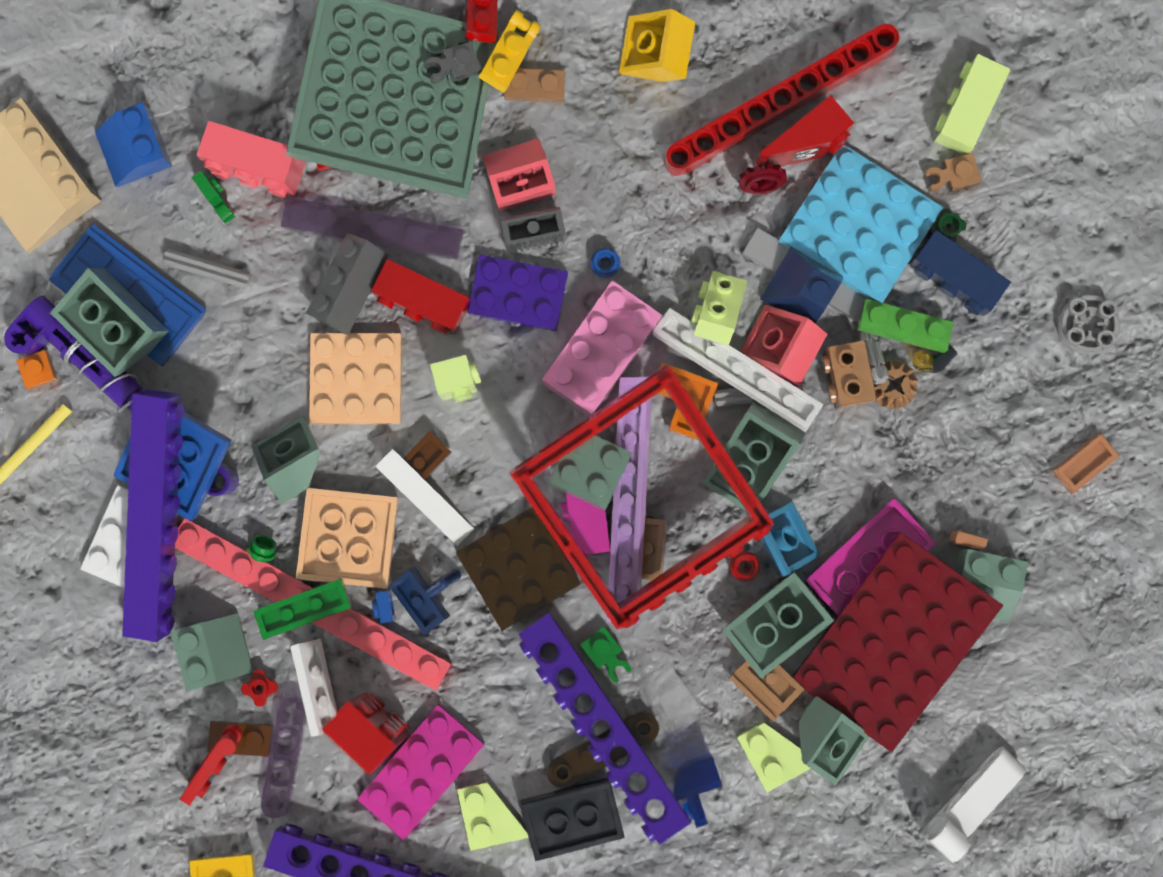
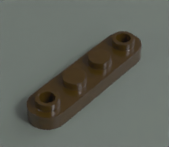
(581, 762)

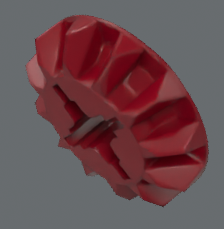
(762, 179)

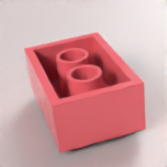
(250, 159)

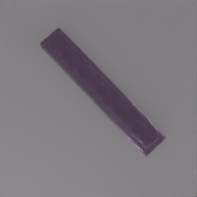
(374, 227)

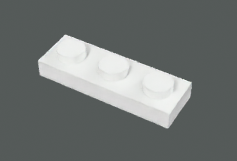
(314, 684)

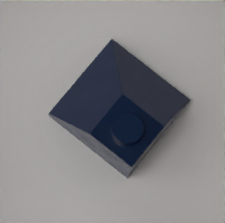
(802, 286)

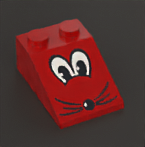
(811, 137)

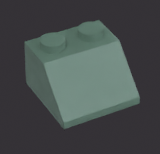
(996, 575)
(212, 651)

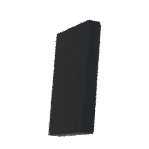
(572, 819)

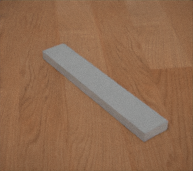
(769, 254)

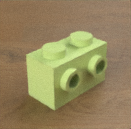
(720, 307)
(456, 378)

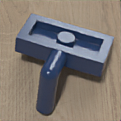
(421, 599)

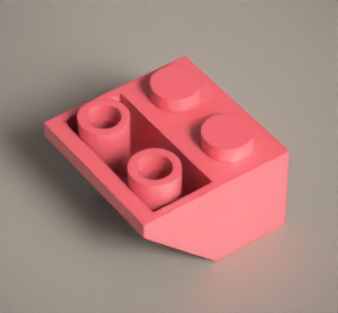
(519, 175)

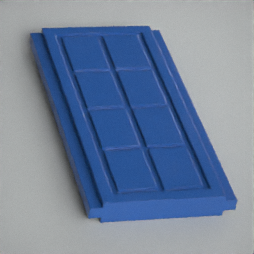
(157, 294)

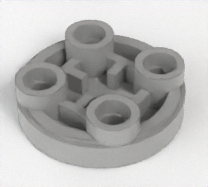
(1089, 324)

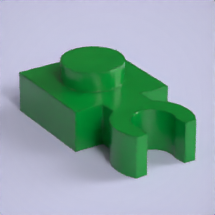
(211, 190)
(603, 650)

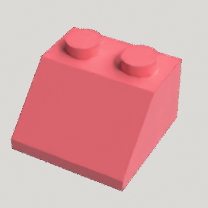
(784, 343)

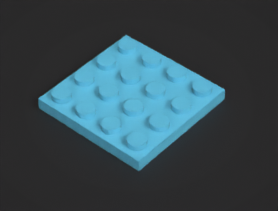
(861, 224)

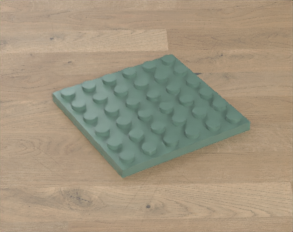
(372, 101)

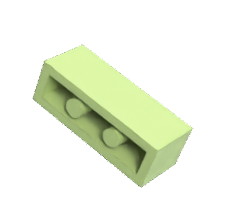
(971, 104)

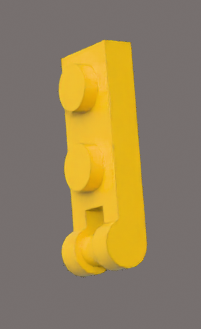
(509, 52)

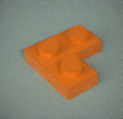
(700, 391)

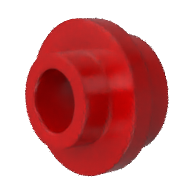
(754, 566)

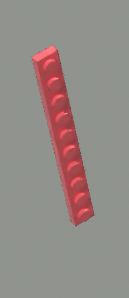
(280, 585)

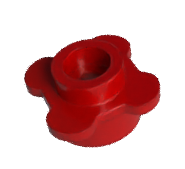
(267, 684)

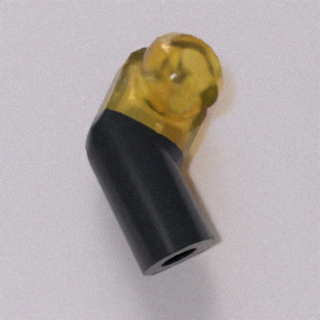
(933, 363)

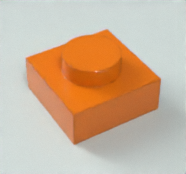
(36, 369)

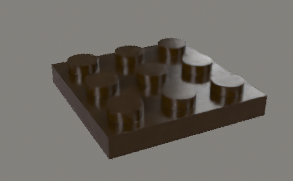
(518, 568)

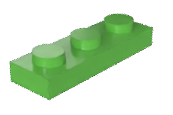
(905, 326)

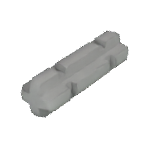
(875, 357)

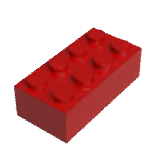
(366, 731)

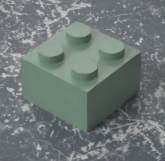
(591, 471)

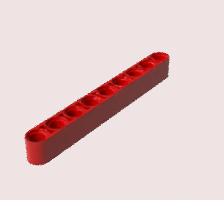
(792, 90)

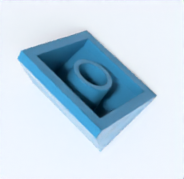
(788, 541)

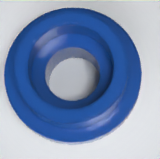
(605, 253)

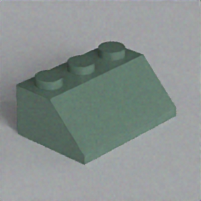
(108, 321)

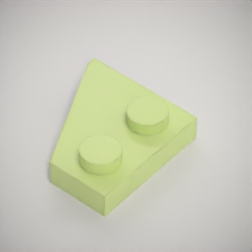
(771, 756)
(487, 817)

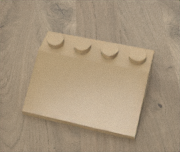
(37, 179)

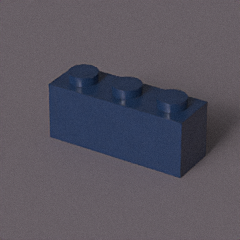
(959, 274)

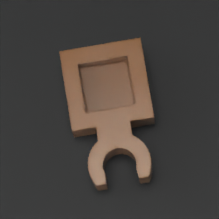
(957, 172)

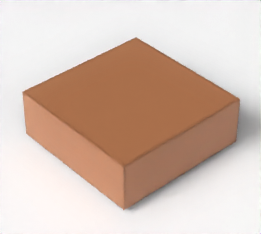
(968, 541)

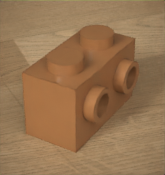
(848, 375)

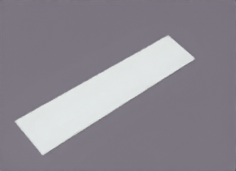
(424, 497)

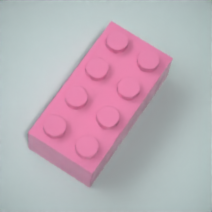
(601, 349)

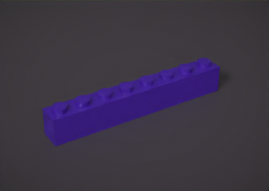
(152, 514)

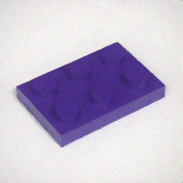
(518, 293)

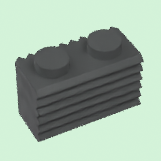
(533, 230)

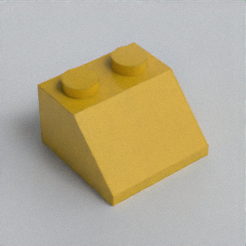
(657, 46)

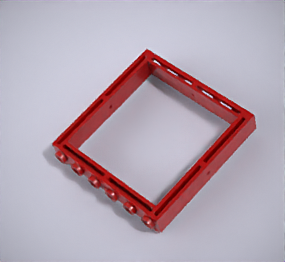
(678, 577)

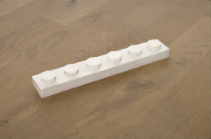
(738, 371)

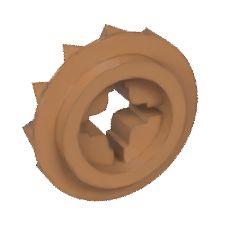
(908, 386)

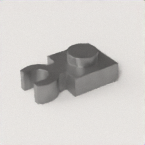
(457, 62)

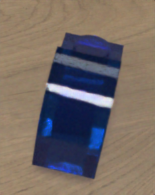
(693, 779)

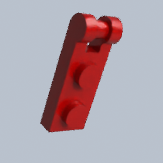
(212, 763)

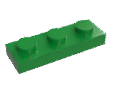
(302, 609)

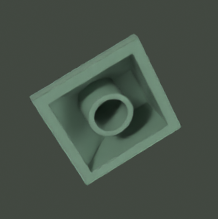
(288, 459)
(829, 740)

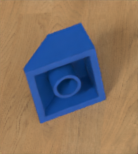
(132, 145)

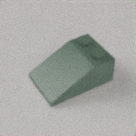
(759, 450)
(778, 624)

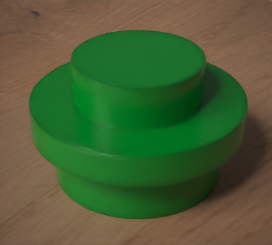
(262, 548)

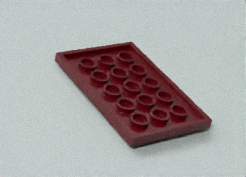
(897, 641)

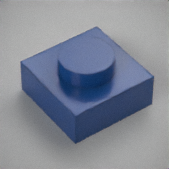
(384, 607)

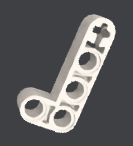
(972, 804)

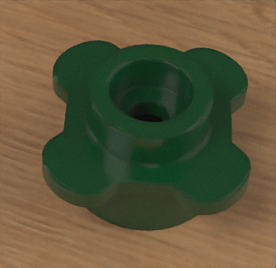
(956, 223)

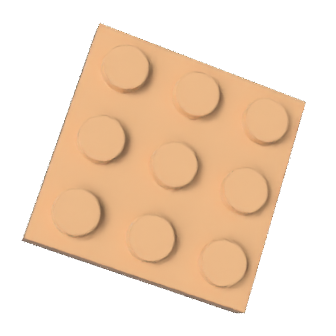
(355, 378)
(347, 538)

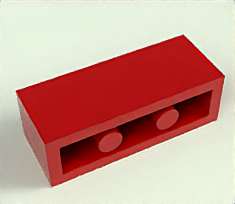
(420, 298)

